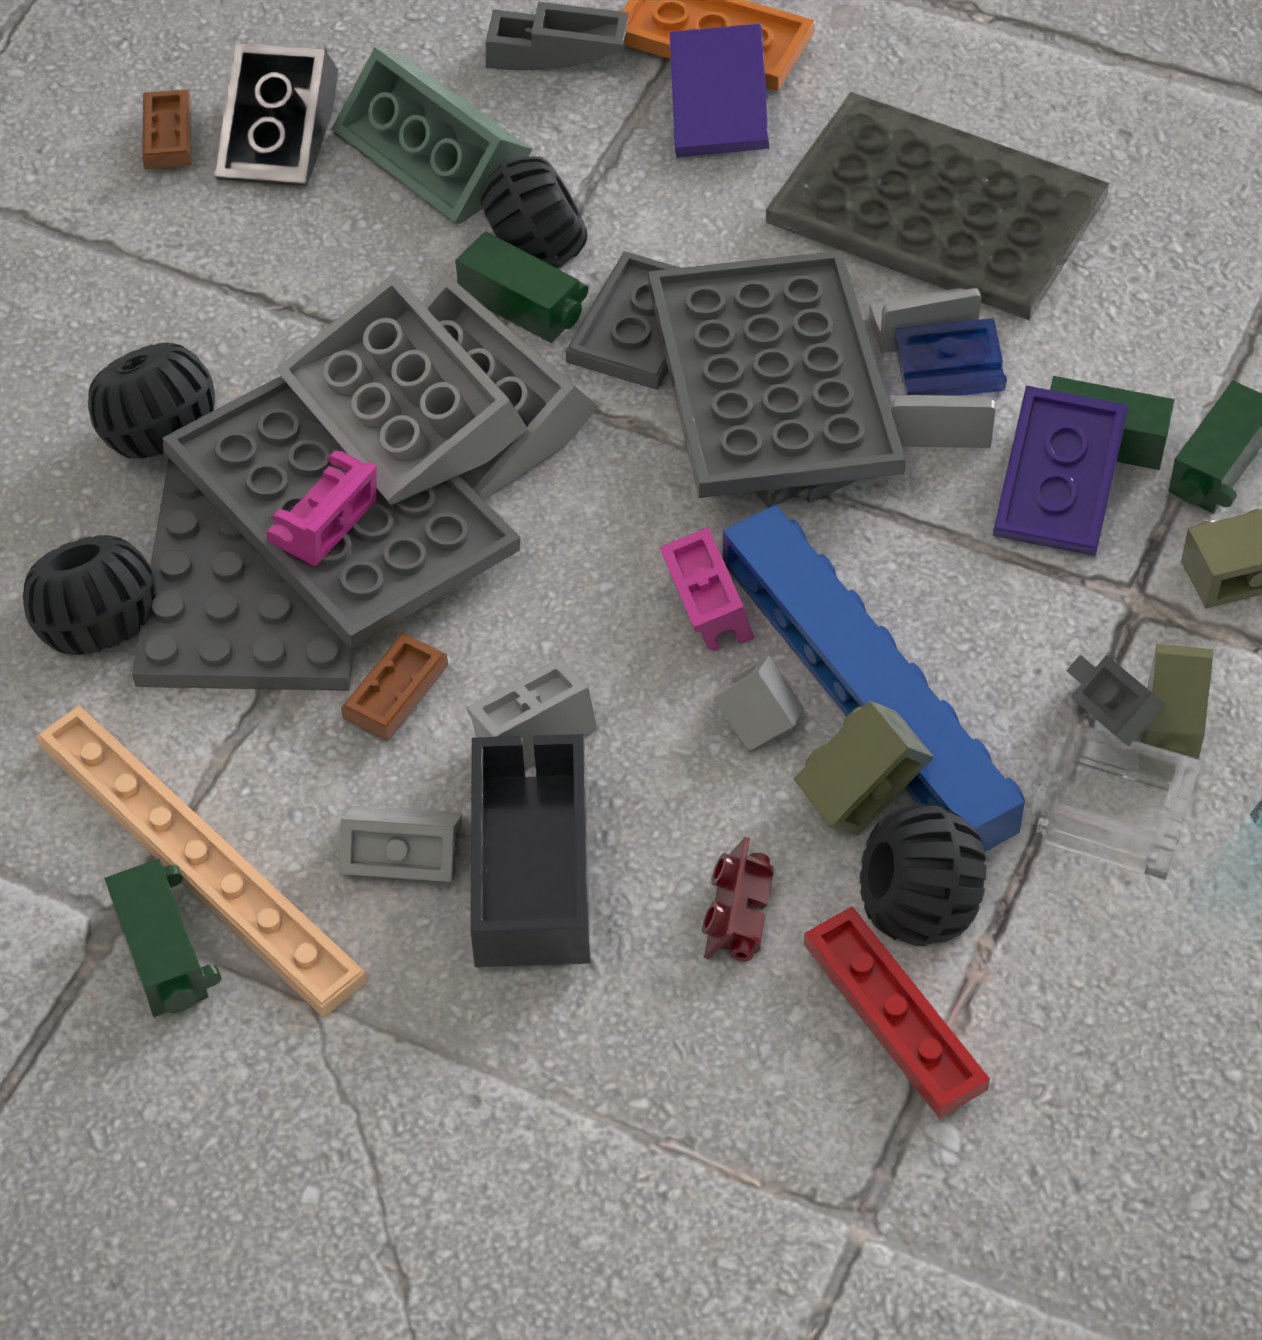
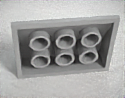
(401, 393)
(540, 393)

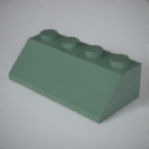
(425, 134)

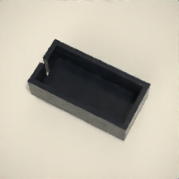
(529, 853)

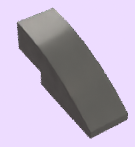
(553, 37)

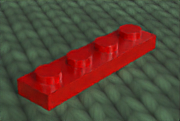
(896, 1012)

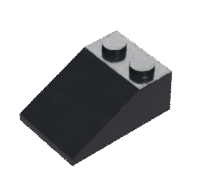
(275, 113)

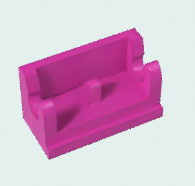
(326, 509)
(706, 588)

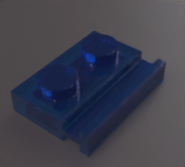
(951, 358)

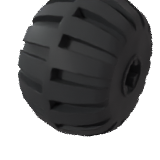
(534, 210)
(148, 398)
(89, 594)
(923, 875)

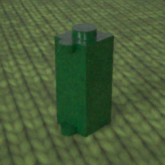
(520, 287)
(1145, 423)
(1219, 450)
(159, 937)

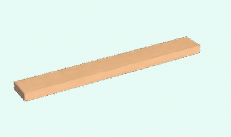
(207, 862)

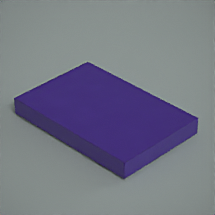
(719, 90)
(1060, 470)

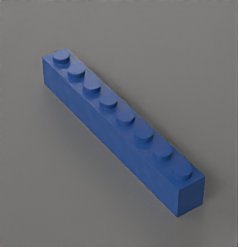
(861, 663)

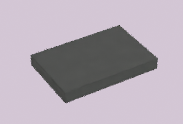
(621, 327)

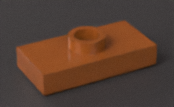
(167, 129)
(394, 686)

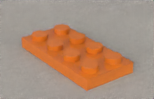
(783, 32)

